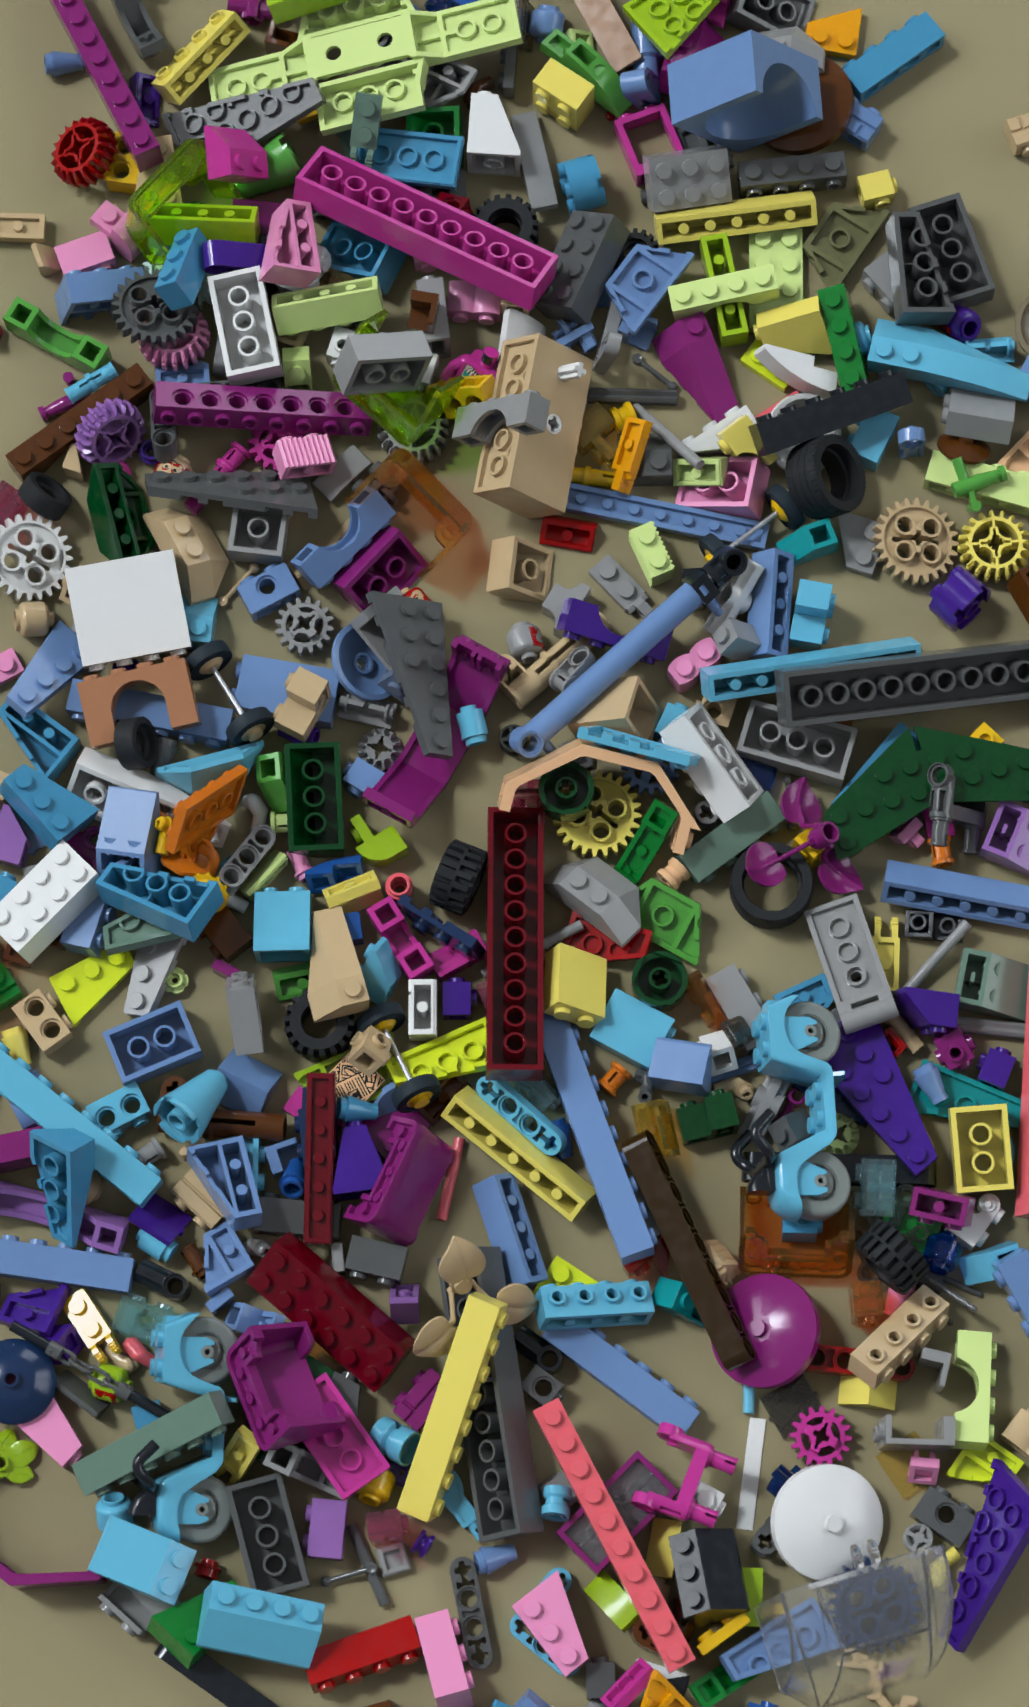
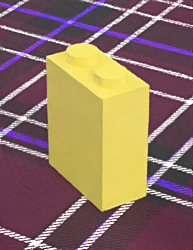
(575, 985)

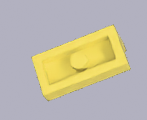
(354, 893)

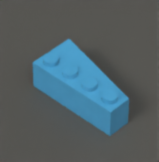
(160, 899)

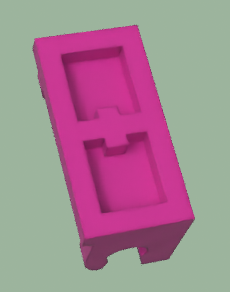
(450, 962)

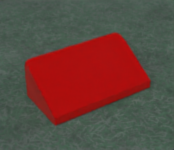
(568, 533)

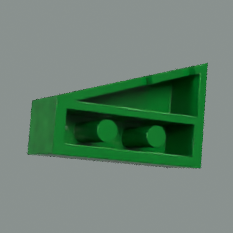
(178, 1629)

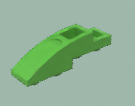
(591, 66)

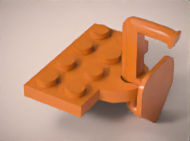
(197, 822)

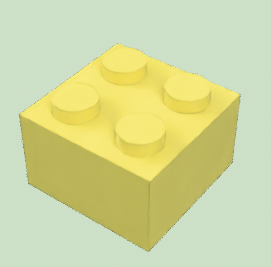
(563, 95)

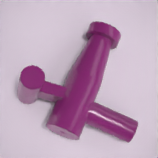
(61, 405)

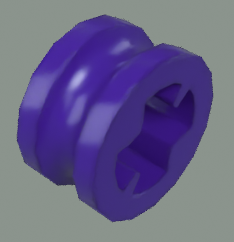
(422, 1544)

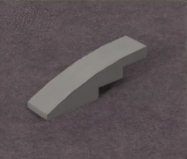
(534, 161)

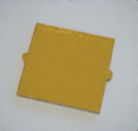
(896, 1467)

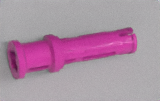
(228, 463)

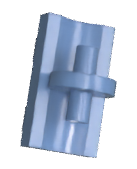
(581, 336)

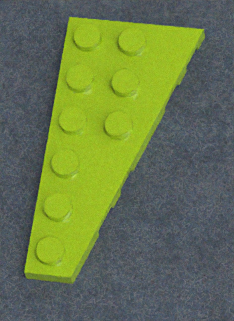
(668, 21)

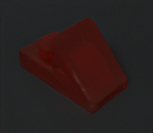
(659, 1259)

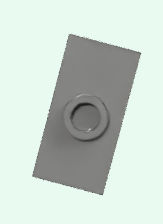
(553, 603)

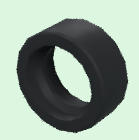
(45, 496)
(135, 743)

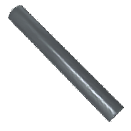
(365, 1558)

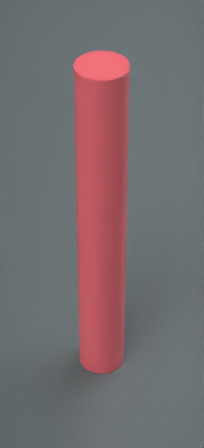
(450, 1180)

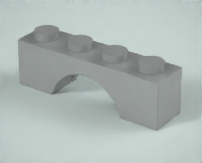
(521, 412)

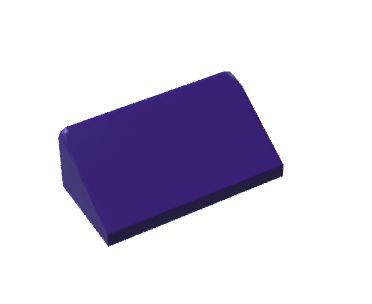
(146, 97)

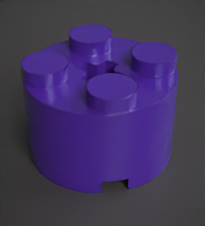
(958, 598)

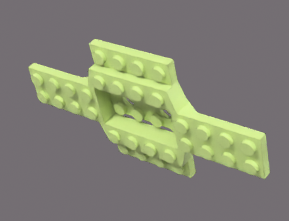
(355, 30)

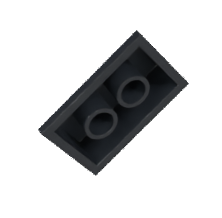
(709, 1575)

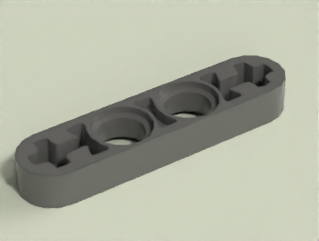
(468, 1613)

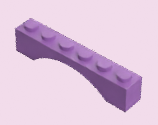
(97, 1229)

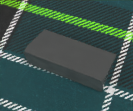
(80, 1394)

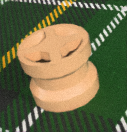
(673, 873)

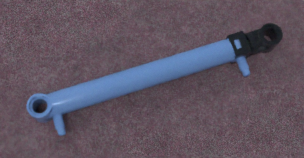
(697, 589)

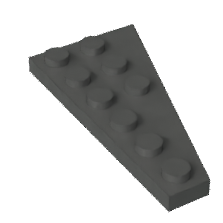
(237, 490)

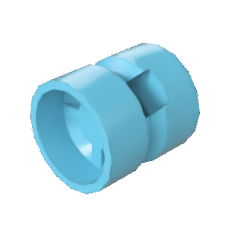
(395, 1440)

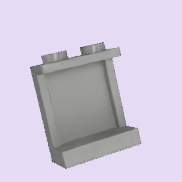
(128, 1608)

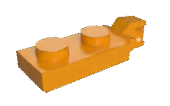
(630, 453)

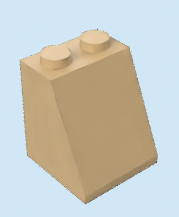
(622, 707)

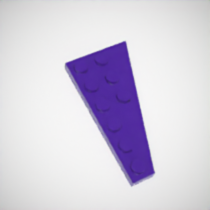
(881, 1095)
(992, 1552)

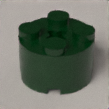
(561, 806)
(649, 969)

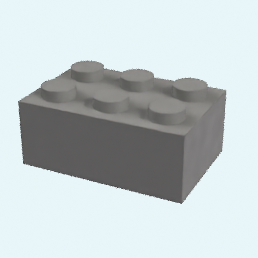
(687, 178)
(382, 362)

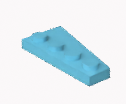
(633, 744)

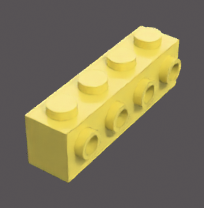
(200, 56)

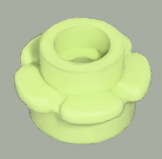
(180, 985)

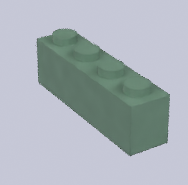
(729, 838)

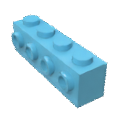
(594, 1305)

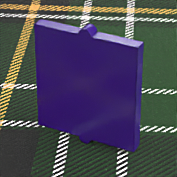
(161, 1219)

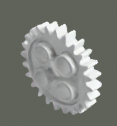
(39, 536)

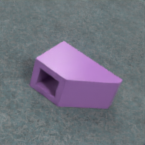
(13, 839)

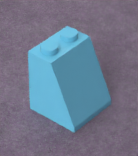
(282, 925)

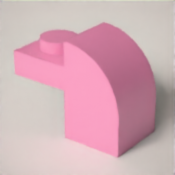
(113, 223)

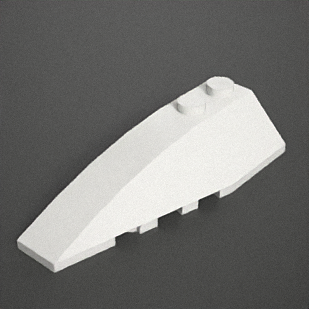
(98, 771)

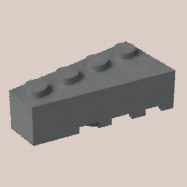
(916, 282)

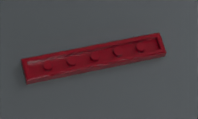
(319, 1158)

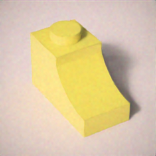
(737, 439)

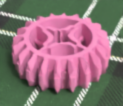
(185, 350)

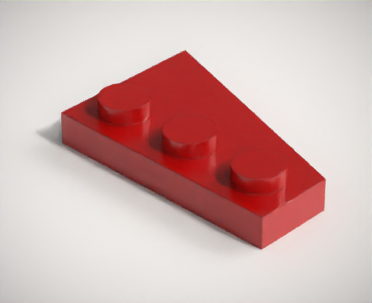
(599, 944)

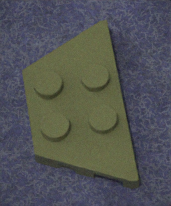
(841, 240)

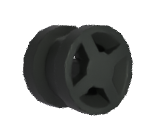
(504, 738)

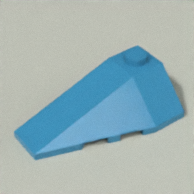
(66, 1169)

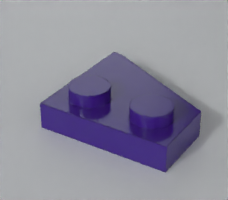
(35, 1309)

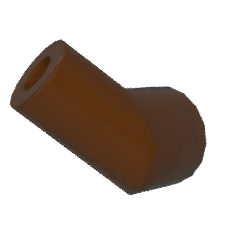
(480, 85)

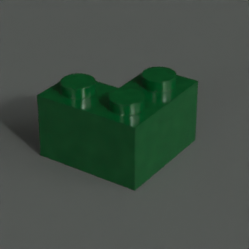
(709, 1119)

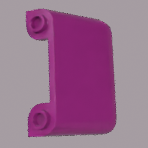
(404, 1184)
(278, 1385)

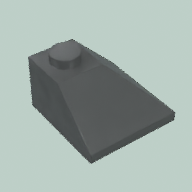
(655, 463)

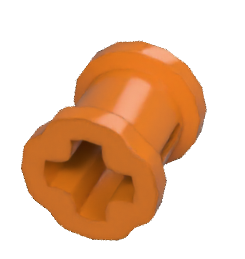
(941, 855)
(614, 1079)

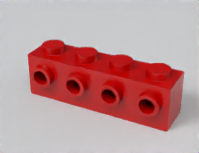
(363, 1655)

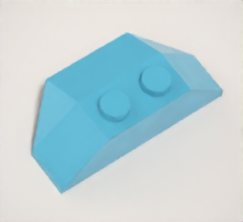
(199, 771)

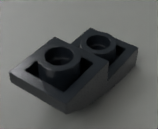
(930, 925)

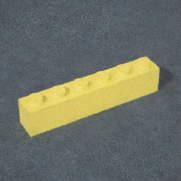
(737, 217)
(506, 1145)

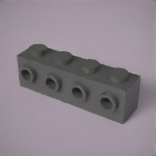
(792, 174)

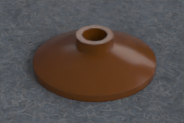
(971, 450)

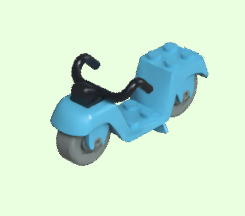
(796, 1046)
(187, 1498)

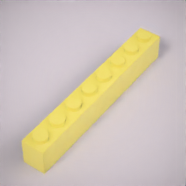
(452, 1407)

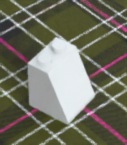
(491, 141)

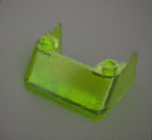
(184, 166)
(403, 413)

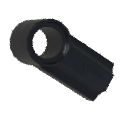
(161, 1279)
(535, 1348)

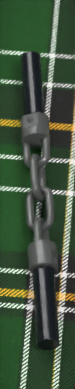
(56, 1350)

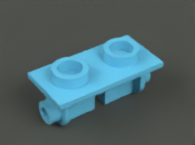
(999, 348)

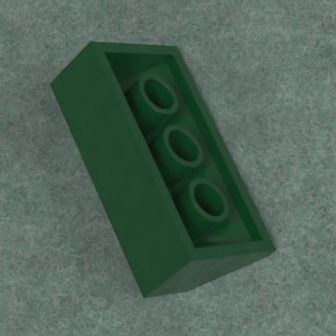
(314, 799)

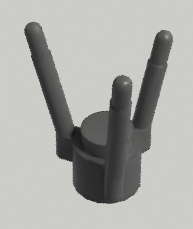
(938, 1285)

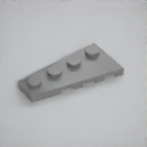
(149, 976)

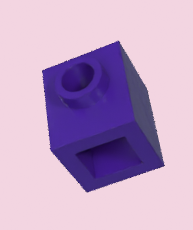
(458, 999)
(995, 1067)

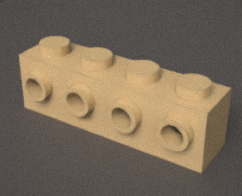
(899, 1337)

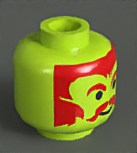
(105, 1393)

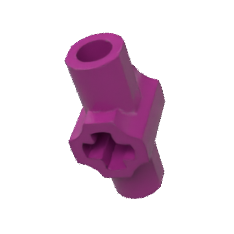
(251, 11)

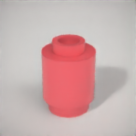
(396, 881)

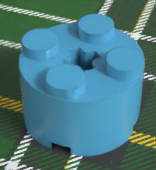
(581, 183)

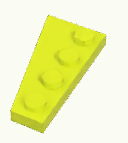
(446, 1057)

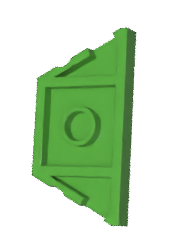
(672, 919)

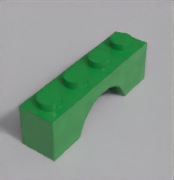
(842, 335)

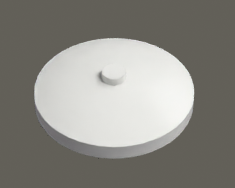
(822, 1515)

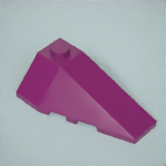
(694, 360)

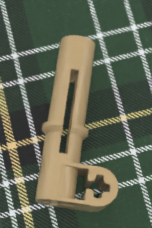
(535, 679)

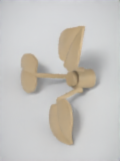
(457, 1267)

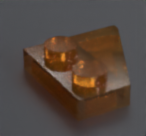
(698, 994)

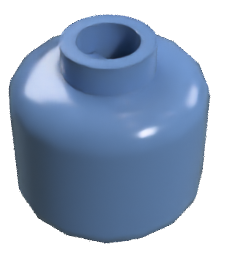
(545, 21)

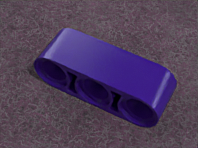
(229, 256)

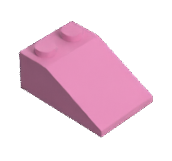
(741, 494)

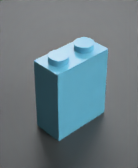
(631, 1029)

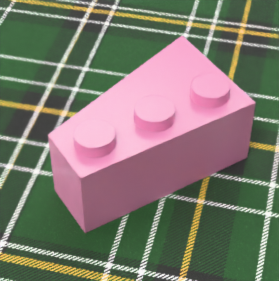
(291, 246)
(445, 1659)

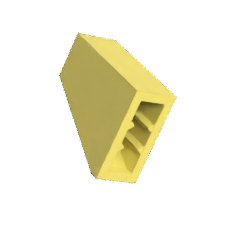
(794, 327)

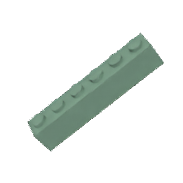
(171, 1432)

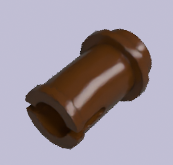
(194, 1259)

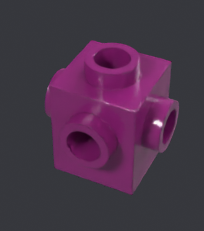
(955, 1038)

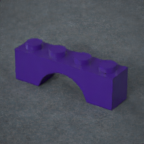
(582, 620)

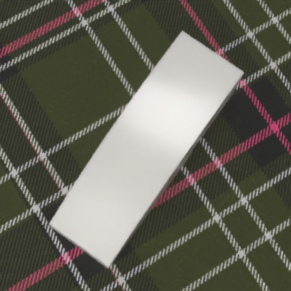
(797, 370)

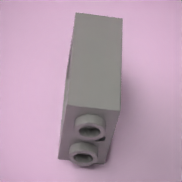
(244, 1013)

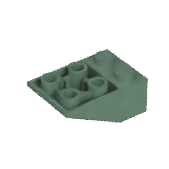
(992, 985)

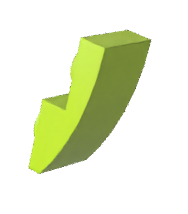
(612, 1600)

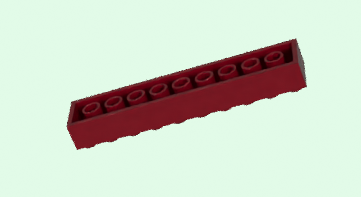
(515, 944)

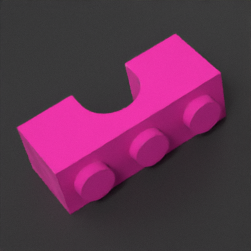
(407, 950)

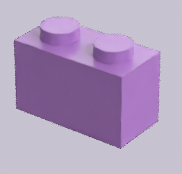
(326, 1529)

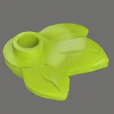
(17, 1457)

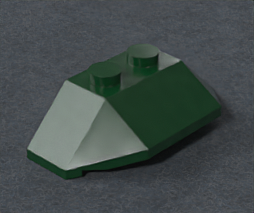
(117, 512)

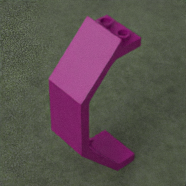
(417, 780)
(46, 1580)

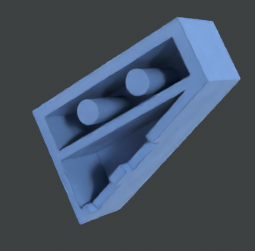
(90, 291)
(228, 1179)

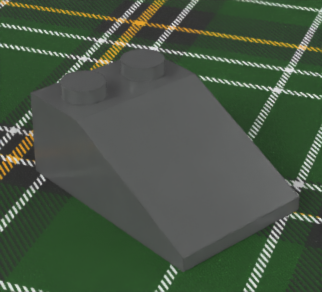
(769, 14)

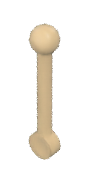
(224, 600)

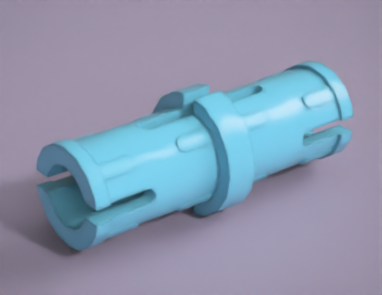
(91, 382)

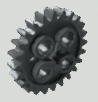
(160, 329)

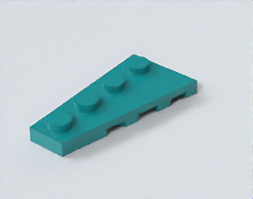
(962, 1093)

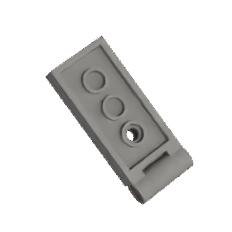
(849, 954)

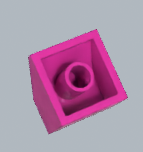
(234, 156)

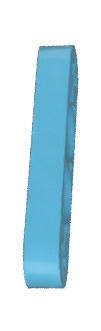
(518, 1118)

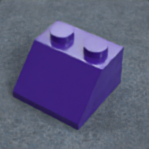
(927, 1009)

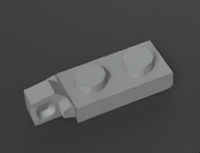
(620, 587)

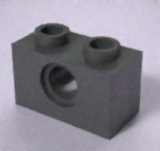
(927, 1513)

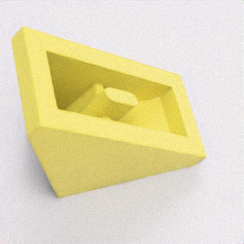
(859, 1394)

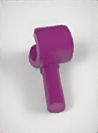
(791, 1104)

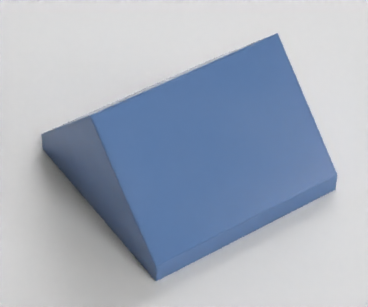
(681, 1066)
(248, 1083)

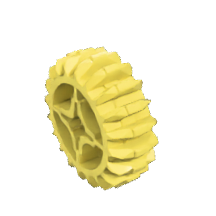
(993, 524)

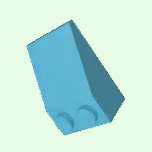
(142, 1560)

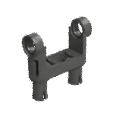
(942, 812)

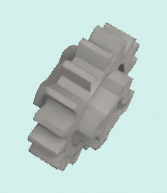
(297, 634)

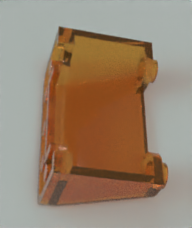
(765, 1253)

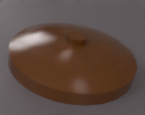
(837, 111)

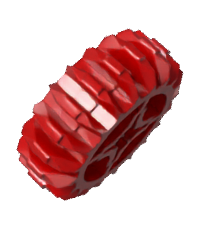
(84, 152)

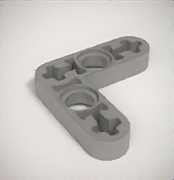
(609, 341)

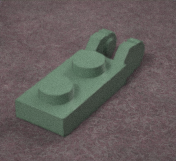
(366, 125)

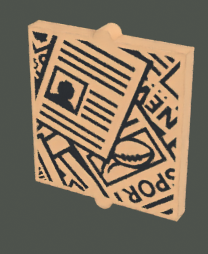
(354, 1082)

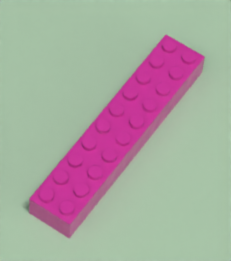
(426, 228)

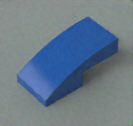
(333, 872)

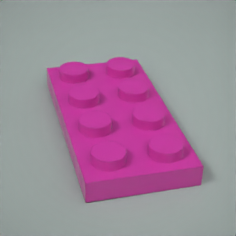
(348, 1453)

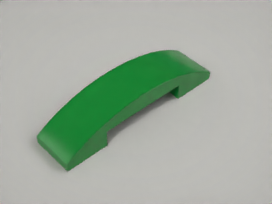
(647, 841)
(715, 1686)

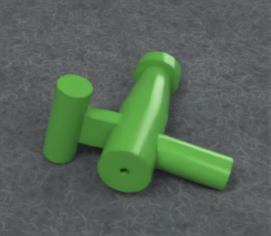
(972, 484)

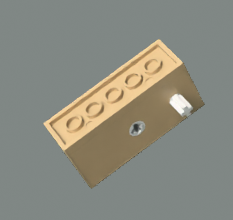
(536, 470)

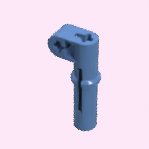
(642, 83)

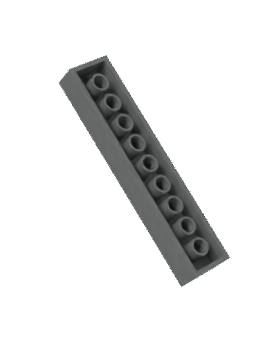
(902, 684)
(499, 1436)

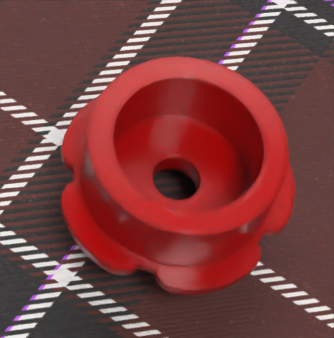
(207, 1569)

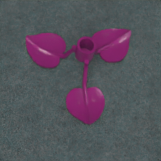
(802, 807)

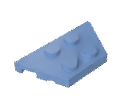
(643, 282)

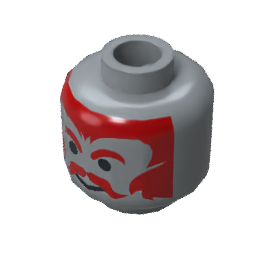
(525, 642)

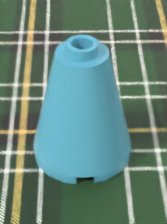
(191, 1106)

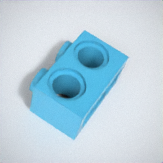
(116, 1104)

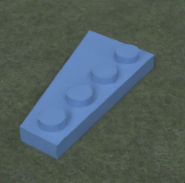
(47, 672)
(746, 1658)

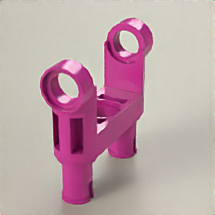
(703, 1456)

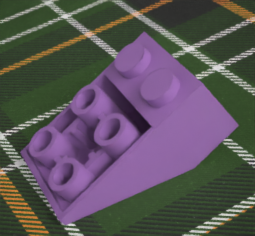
(1008, 838)

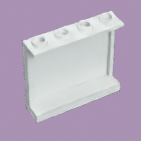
(128, 610)

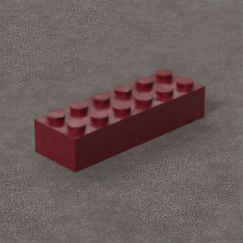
(335, 1311)

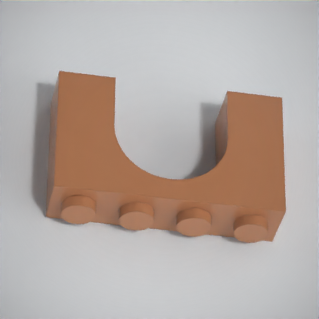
(100, 695)

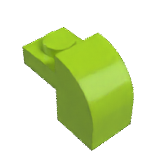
(379, 849)

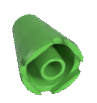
(282, 168)

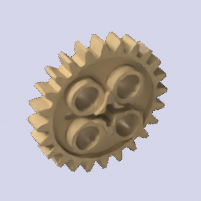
(915, 564)

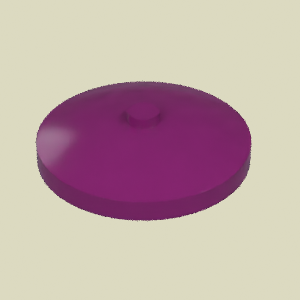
(780, 1326)

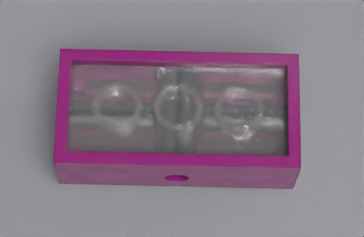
(632, 1476)

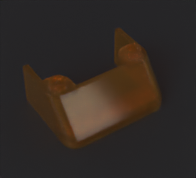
(405, 469)

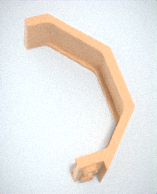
(681, 833)

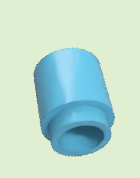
(472, 725)
(155, 1247)

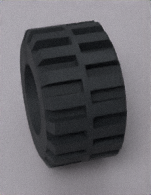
(513, 212)
(458, 877)
(316, 1047)
(892, 1257)

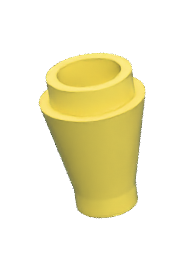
(17, 1041)

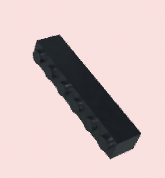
(830, 414)

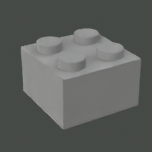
(258, 536)

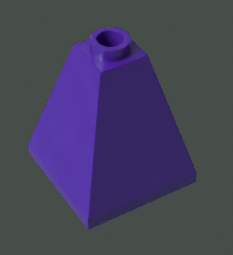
(356, 1164)

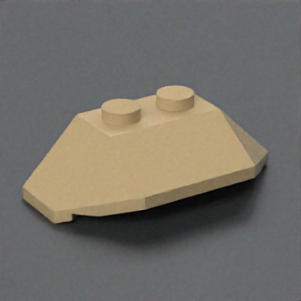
(195, 548)

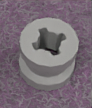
(919, 1533)

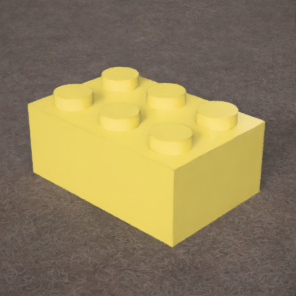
(980, 1148)

